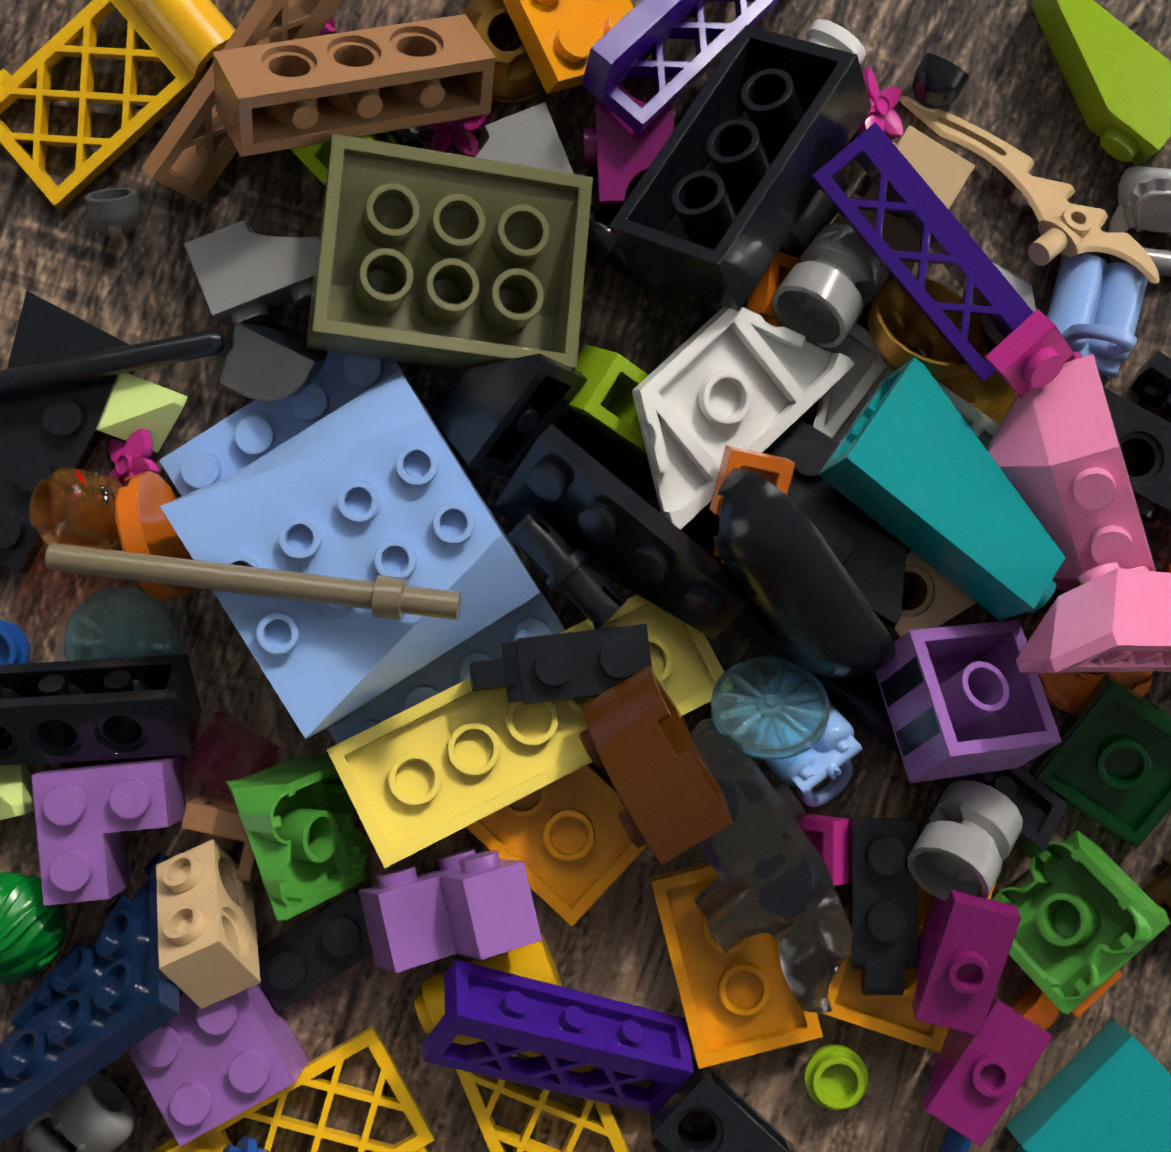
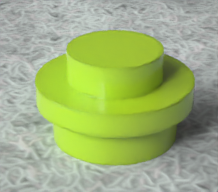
(835, 1077)

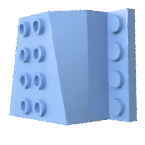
(352, 489)

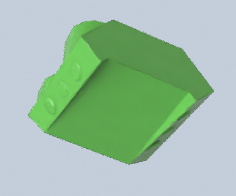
(301, 832)
(1078, 920)

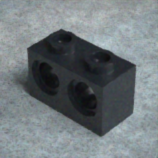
(734, 1122)

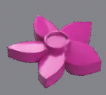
(882, 107)
(457, 133)
(132, 455)

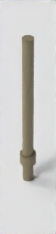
(385, 597)

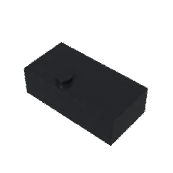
(741, 165)

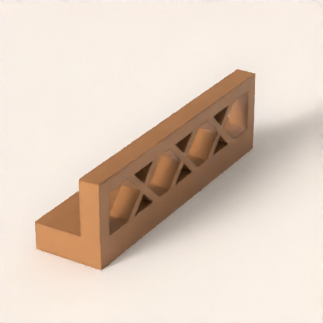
(197, 142)

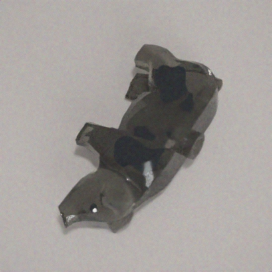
(770, 875)

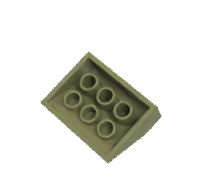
(447, 257)

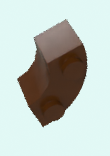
(654, 767)

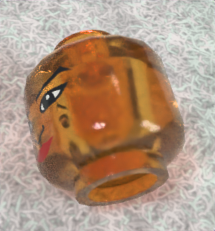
(76, 508)

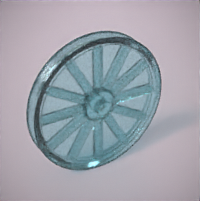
(120, 625)
(770, 707)

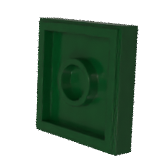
(1113, 761)

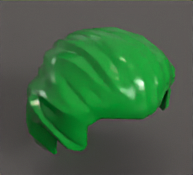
(28, 929)

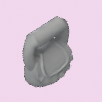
(1145, 206)
(91, 1118)

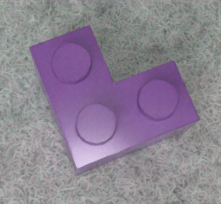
(85, 821)
(462, 907)

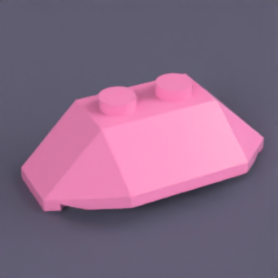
(1072, 473)
(1105, 625)

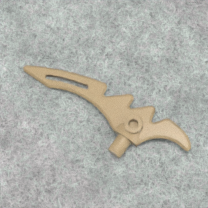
(1062, 225)

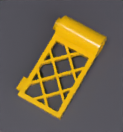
(180, 37)
(536, 963)
(217, 1139)

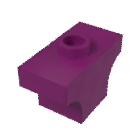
(621, 152)
(962, 960)
(982, 1073)

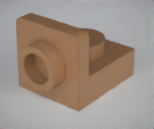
(220, 821)

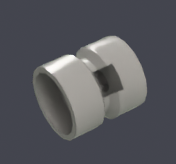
(829, 286)
(965, 840)

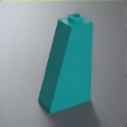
(943, 495)

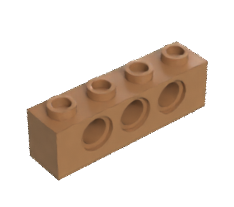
(352, 83)

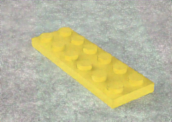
(477, 753)

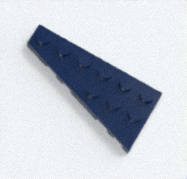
(87, 1011)

